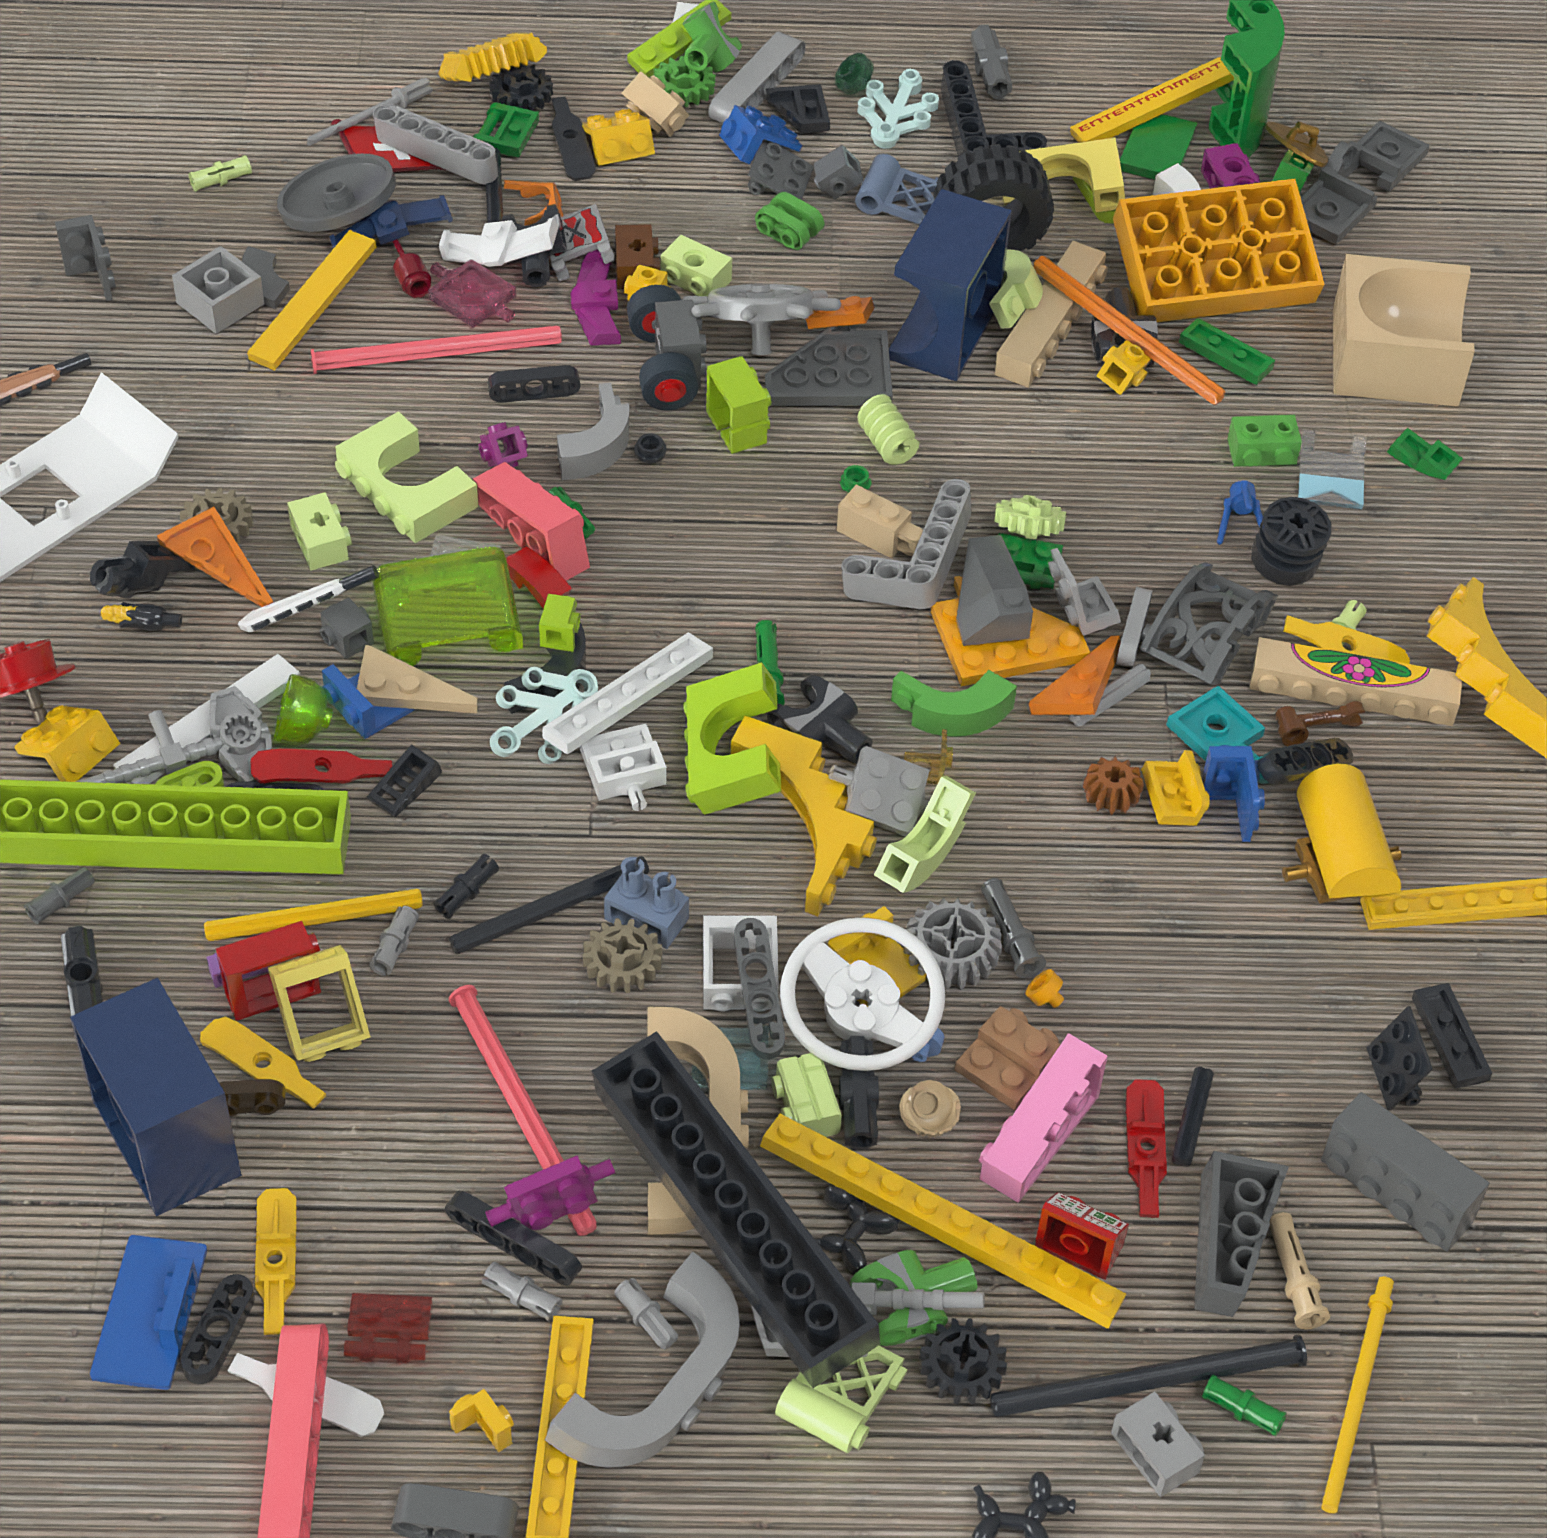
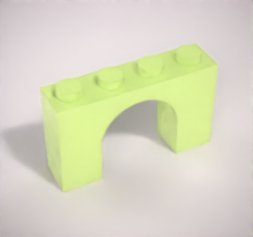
(412, 509)

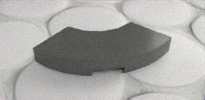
(263, 264)

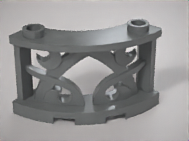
(1215, 655)

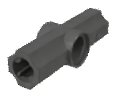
(991, 62)

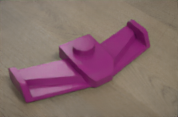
(594, 298)

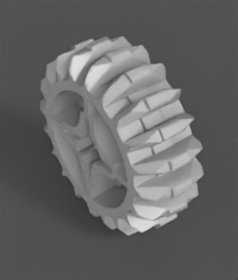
(975, 942)

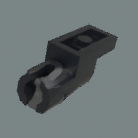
(138, 570)

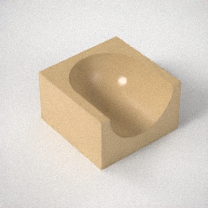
(1401, 330)

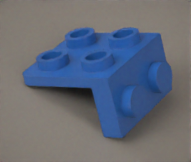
(747, 129)
(354, 707)
(1233, 775)

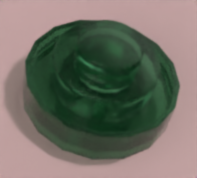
(854, 73)

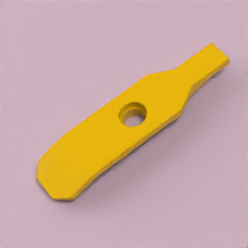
(1331, 635)
(247, 1049)
(275, 1236)

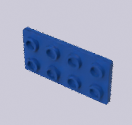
(149, 1312)

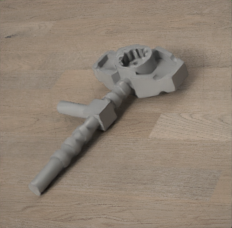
(234, 733)
(898, 1299)

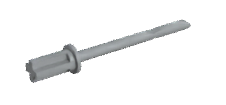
(400, 97)

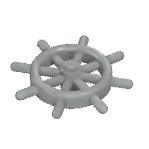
(761, 306)

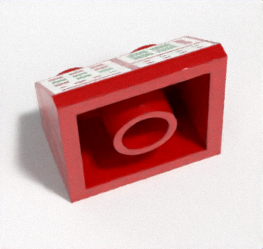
(1080, 1234)

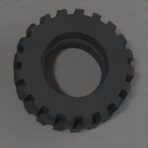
(1009, 174)

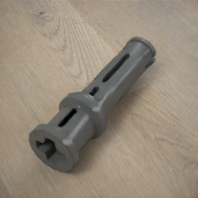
(1017, 939)

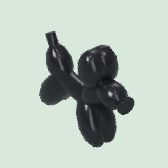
(872, 1222)
(1034, 1514)

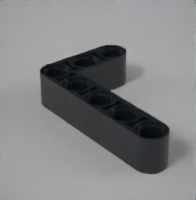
(966, 119)

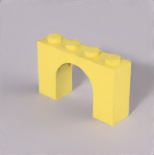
(1091, 161)

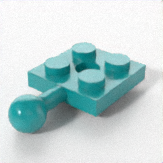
(1216, 708)

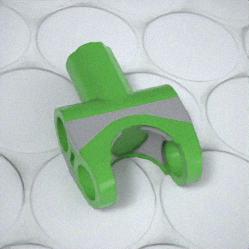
(709, 41)
(906, 1272)

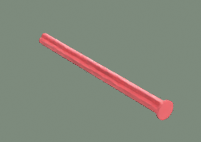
(435, 348)
(513, 1090)

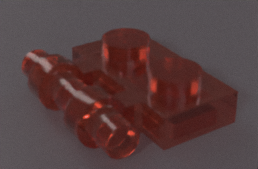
(388, 1317)

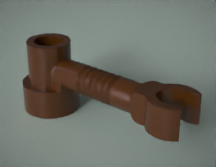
(1293, 726)

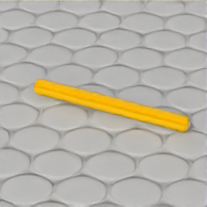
(312, 914)

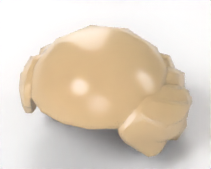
(930, 1108)

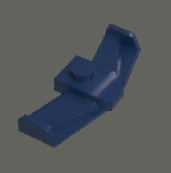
(392, 219)

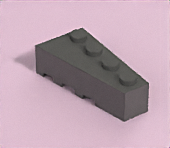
(1233, 1222)

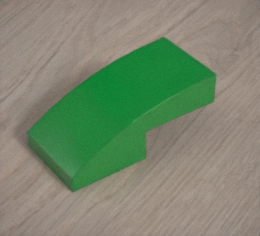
(1432, 460)

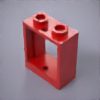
(259, 952)

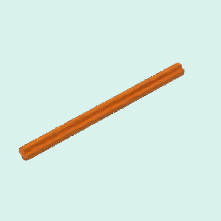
(1129, 330)

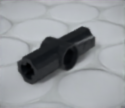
(80, 965)
(859, 1098)

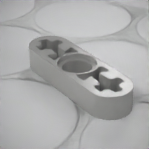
(1134, 627)

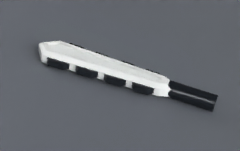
(294, 604)

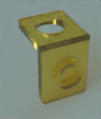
(937, 762)

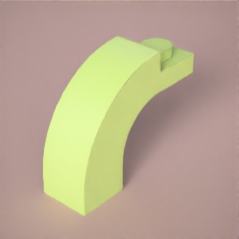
(1019, 290)
(918, 855)

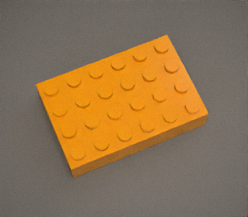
(1218, 250)

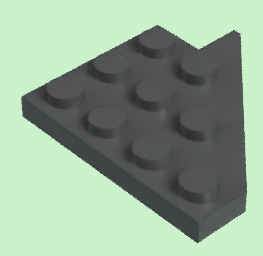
(833, 369)

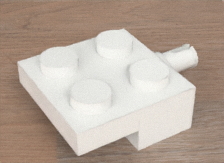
(624, 764)

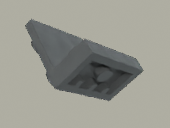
(82, 250)

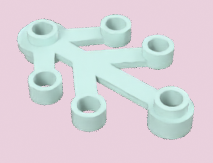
(888, 132)
(547, 707)

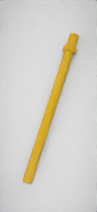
(1380, 1306)

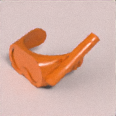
(531, 189)

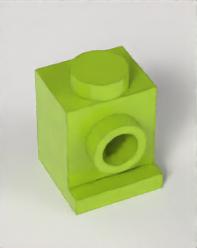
(559, 623)

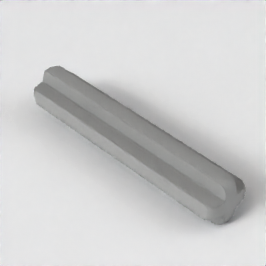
(1116, 691)

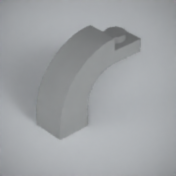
(600, 446)

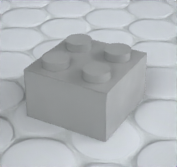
(218, 289)

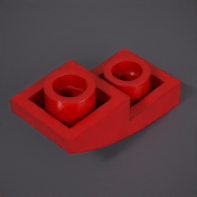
(537, 574)

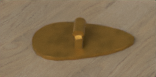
(1298, 142)

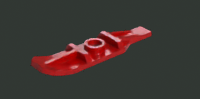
(300, 766)
(1146, 1125)

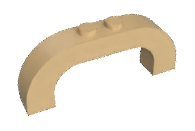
(709, 1050)

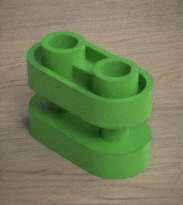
(789, 220)

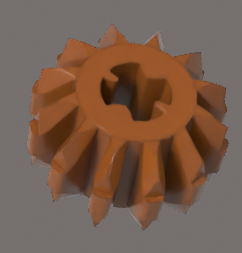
(1113, 785)

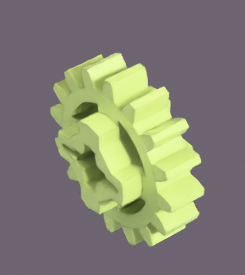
(1030, 517)

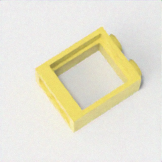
(309, 968)

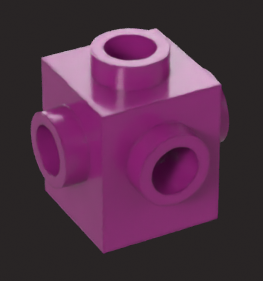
(512, 439)

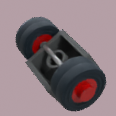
(675, 372)

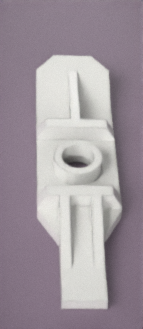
(341, 1405)

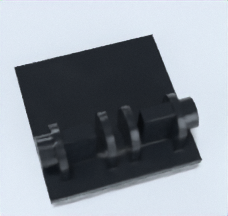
(1400, 1060)

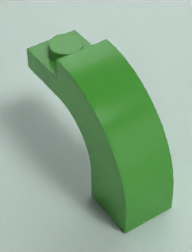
(958, 712)

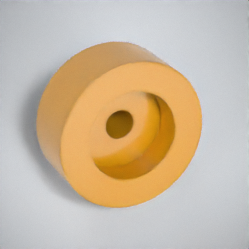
(1045, 989)

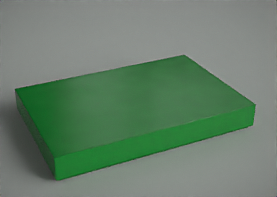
(1157, 145)

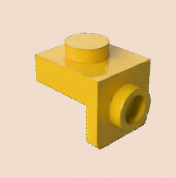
(493, 1420)

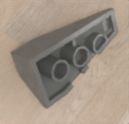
(992, 595)

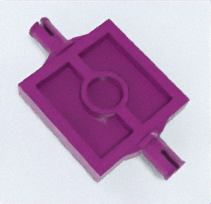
(551, 1193)

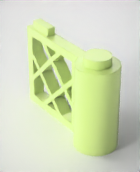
(832, 1414)

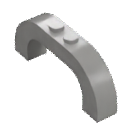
(625, 1440)

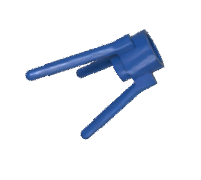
(1243, 501)

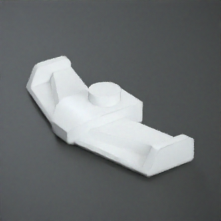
(498, 243)

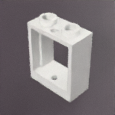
(719, 934)

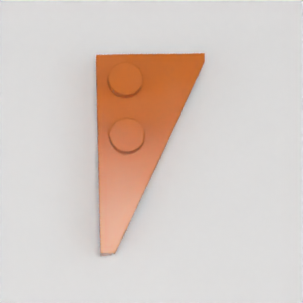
(212, 548)
(1081, 686)

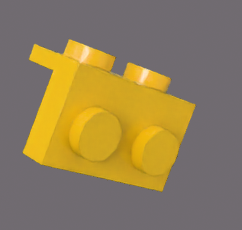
(1176, 790)

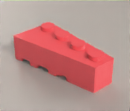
(534, 518)

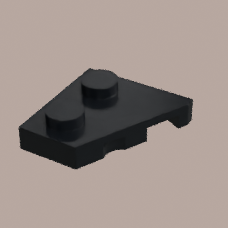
(801, 106)

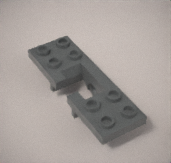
(1338, 204)

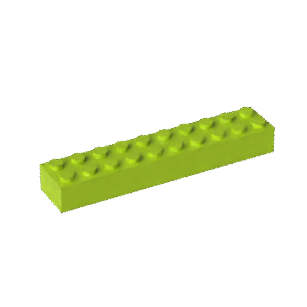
(173, 826)

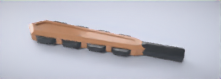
(22, 383)

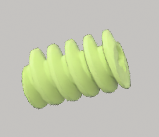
(887, 430)

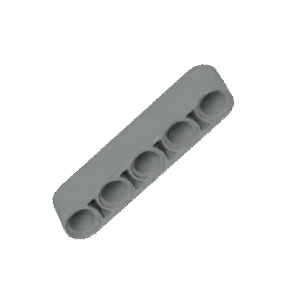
(764, 70)
(435, 143)

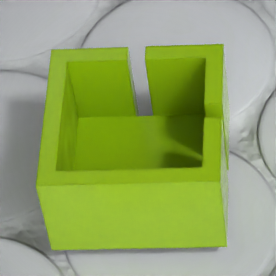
(737, 402)

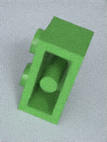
(1264, 440)

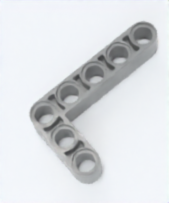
(921, 580)

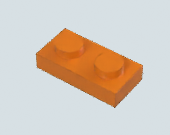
(852, 312)

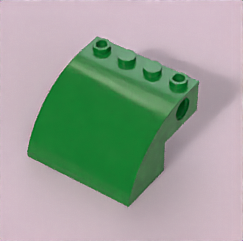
(1253, 61)

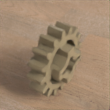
(228, 508)
(622, 955)

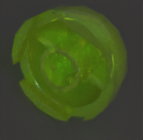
(302, 711)

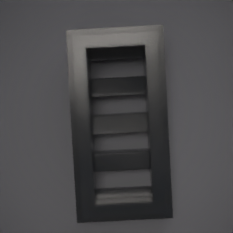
(410, 758)

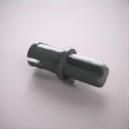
(58, 895)

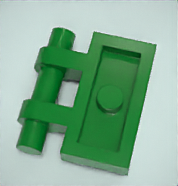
(1032, 560)

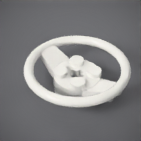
(844, 983)

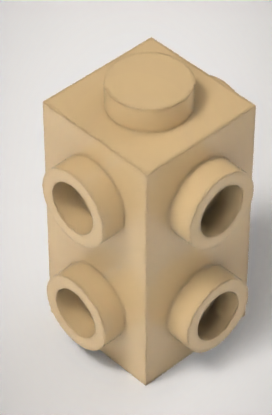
(651, 100)

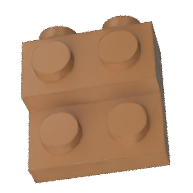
(1007, 1056)

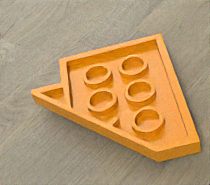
(1049, 646)

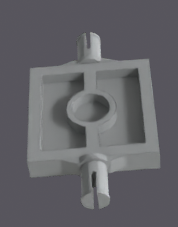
(884, 790)

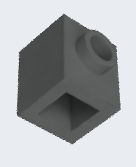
(837, 172)
(346, 627)

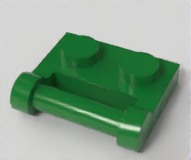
(513, 131)

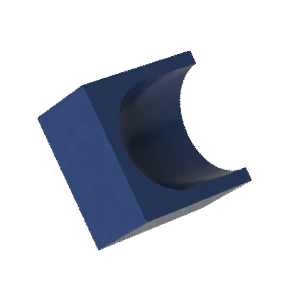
(959, 269)
(157, 1096)

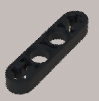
(1308, 757)
(514, 1239)

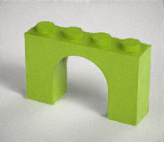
(710, 711)

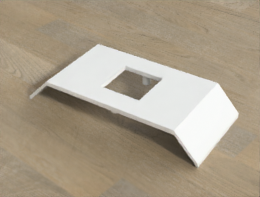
(100, 455)

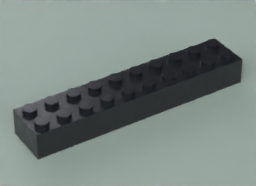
(736, 1210)

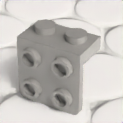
(1085, 601)

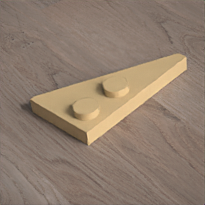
(396, 684)

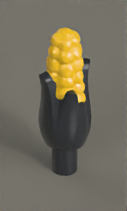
(141, 616)

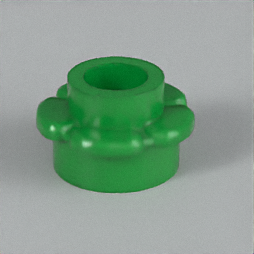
(854, 476)

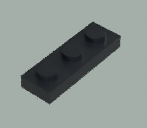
(1451, 1035)

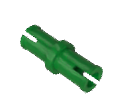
(1244, 1405)

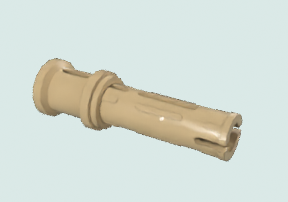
(1300, 1285)

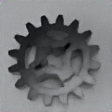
(522, 87)
(983, 1356)

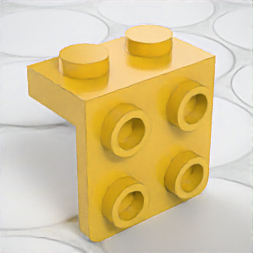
(620, 136)
(70, 741)
(880, 952)

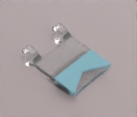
(1332, 476)

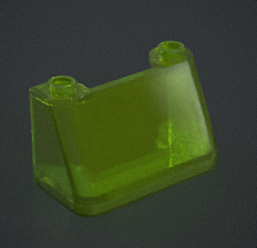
(446, 602)

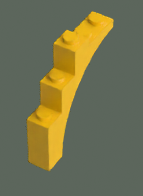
(1486, 667)
(836, 834)

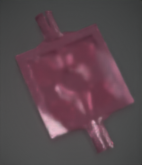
(472, 293)

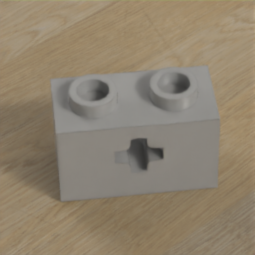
(1158, 1443)

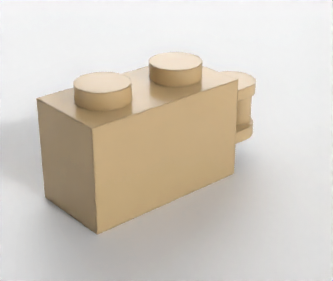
(877, 523)

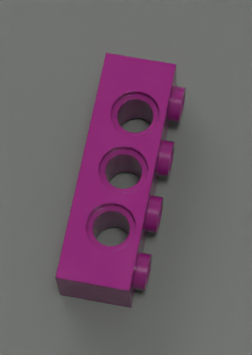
(1227, 167)

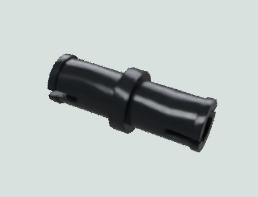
(466, 886)

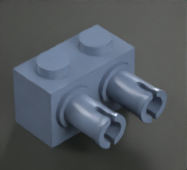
(647, 901)

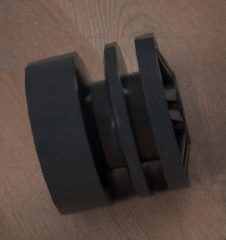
(1291, 541)

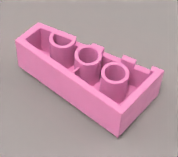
(1044, 1118)

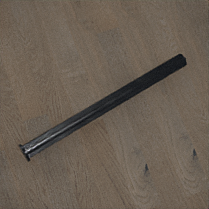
(1149, 1377)

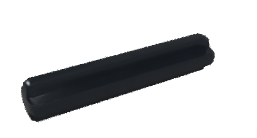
(1192, 1117)

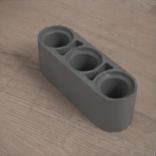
(452, 1513)

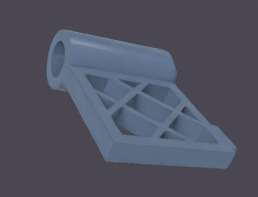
(882, 186)

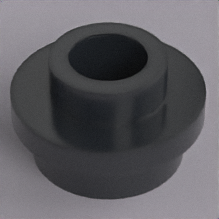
(650, 448)

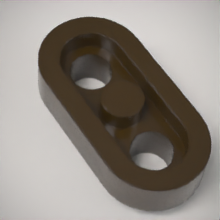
(254, 1096)

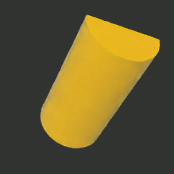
(1347, 833)

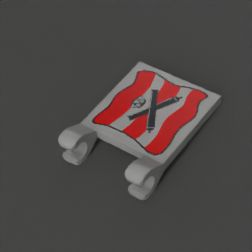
(584, 234)

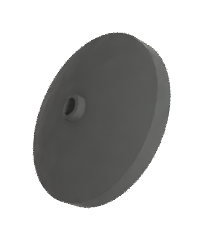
(336, 192)

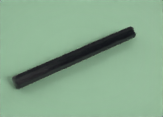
(537, 909)

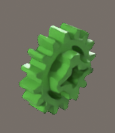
(686, 81)

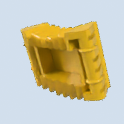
(492, 57)

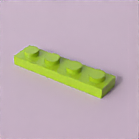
(669, 42)

